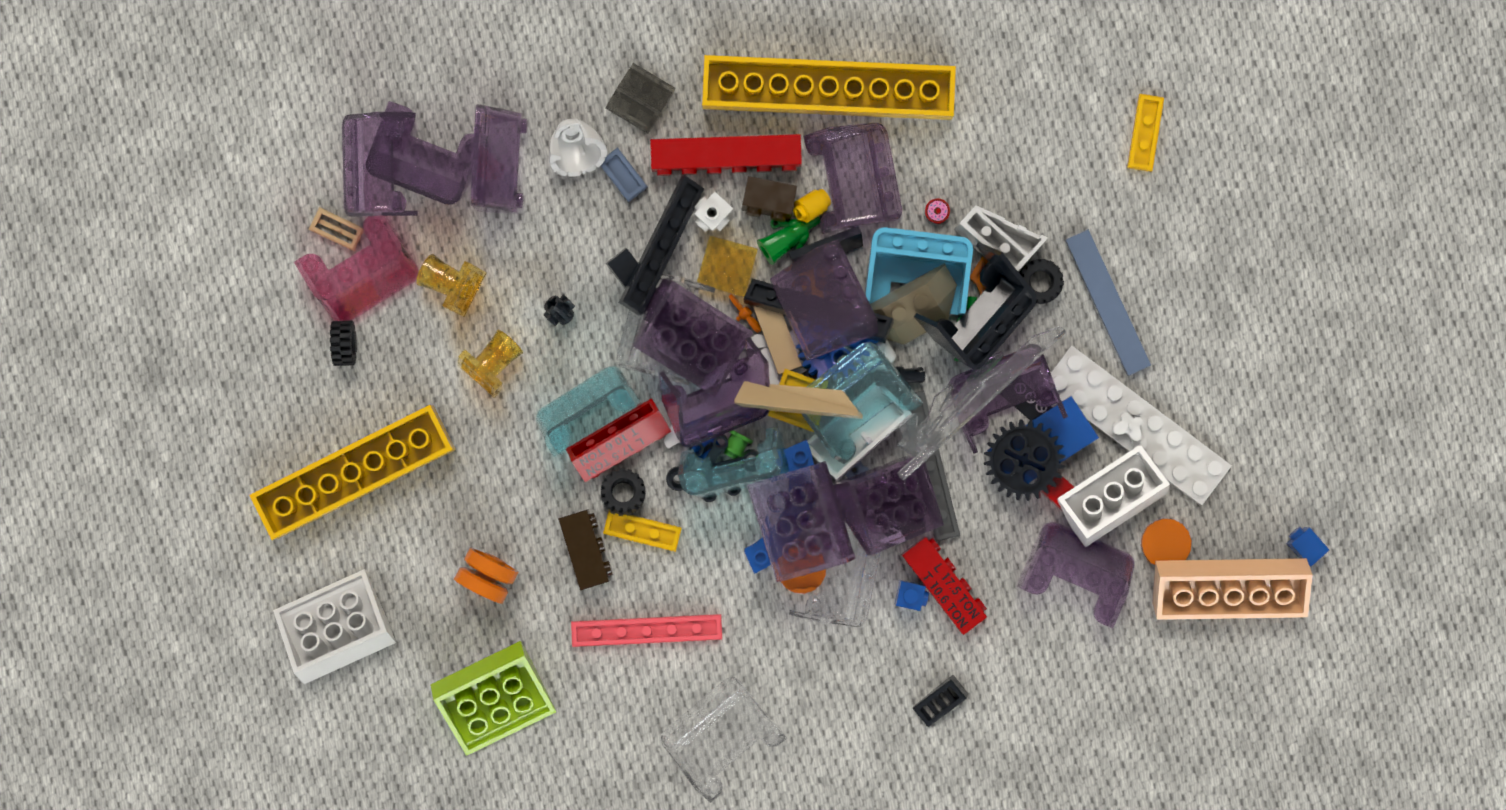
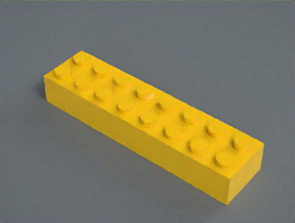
(352, 472)

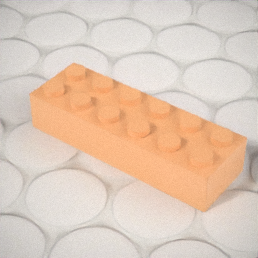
(1232, 588)

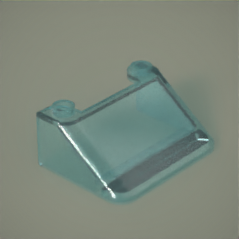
(871, 386)

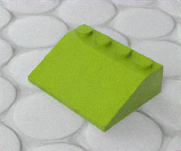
(492, 698)

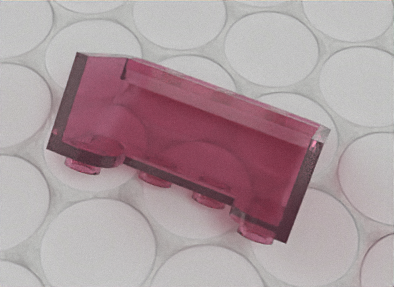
(364, 277)

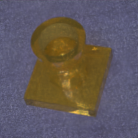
(457, 285)
(490, 362)

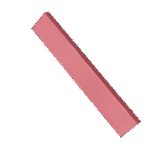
(646, 630)

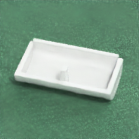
(865, 439)

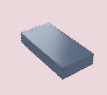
(623, 175)

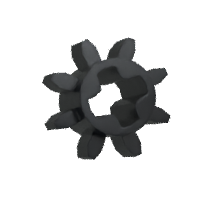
(559, 310)

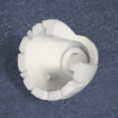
(576, 148)

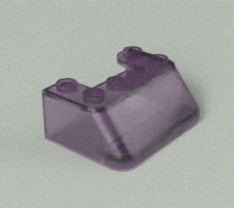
(430, 168)
(1093, 567)

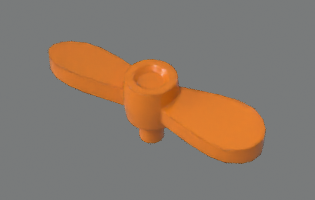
(745, 313)

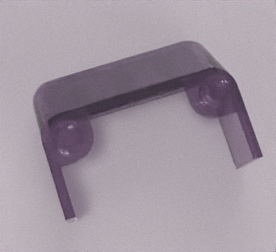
(370, 165)
(1032, 383)
(703, 417)

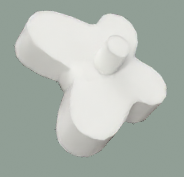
(1130, 426)

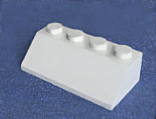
(1113, 495)

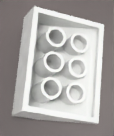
(333, 627)

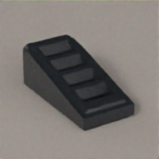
(943, 687)

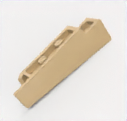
(797, 400)

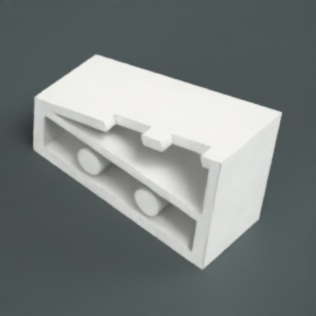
(992, 230)

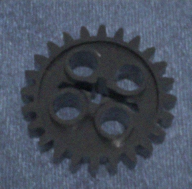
(1015, 481)

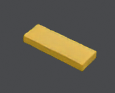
(1145, 132)
(643, 531)

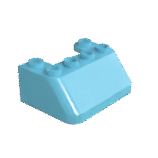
(908, 254)

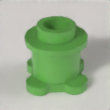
(736, 444)

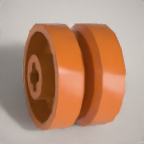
(485, 578)

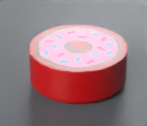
(937, 211)

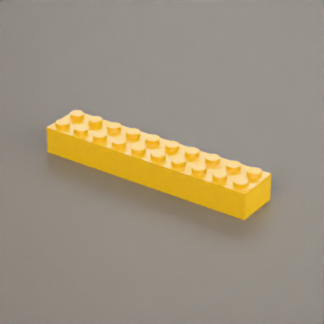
(828, 87)

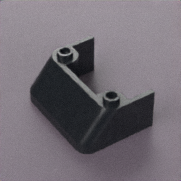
(990, 317)

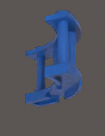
(797, 457)

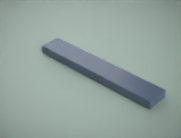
(1108, 302)

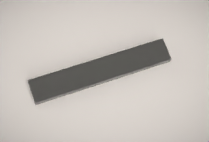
(939, 482)

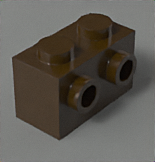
(768, 199)

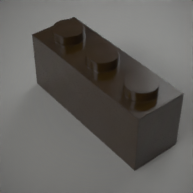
(585, 549)

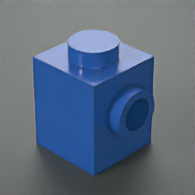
(911, 595)

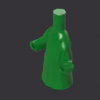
(779, 243)

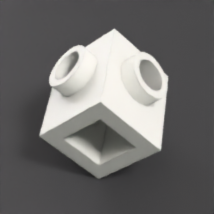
(716, 204)

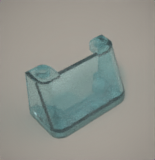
(604, 385)
(704, 481)

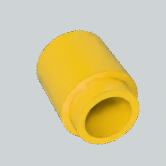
(811, 205)

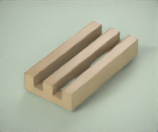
(356, 238)

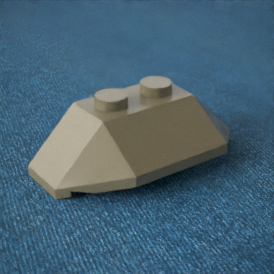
(926, 295)

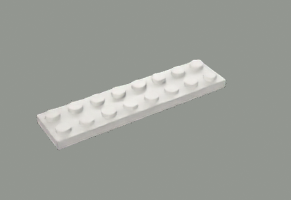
(1173, 450)

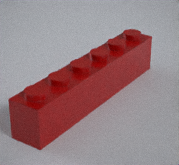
(726, 153)

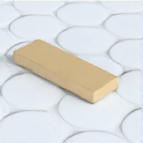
(778, 340)

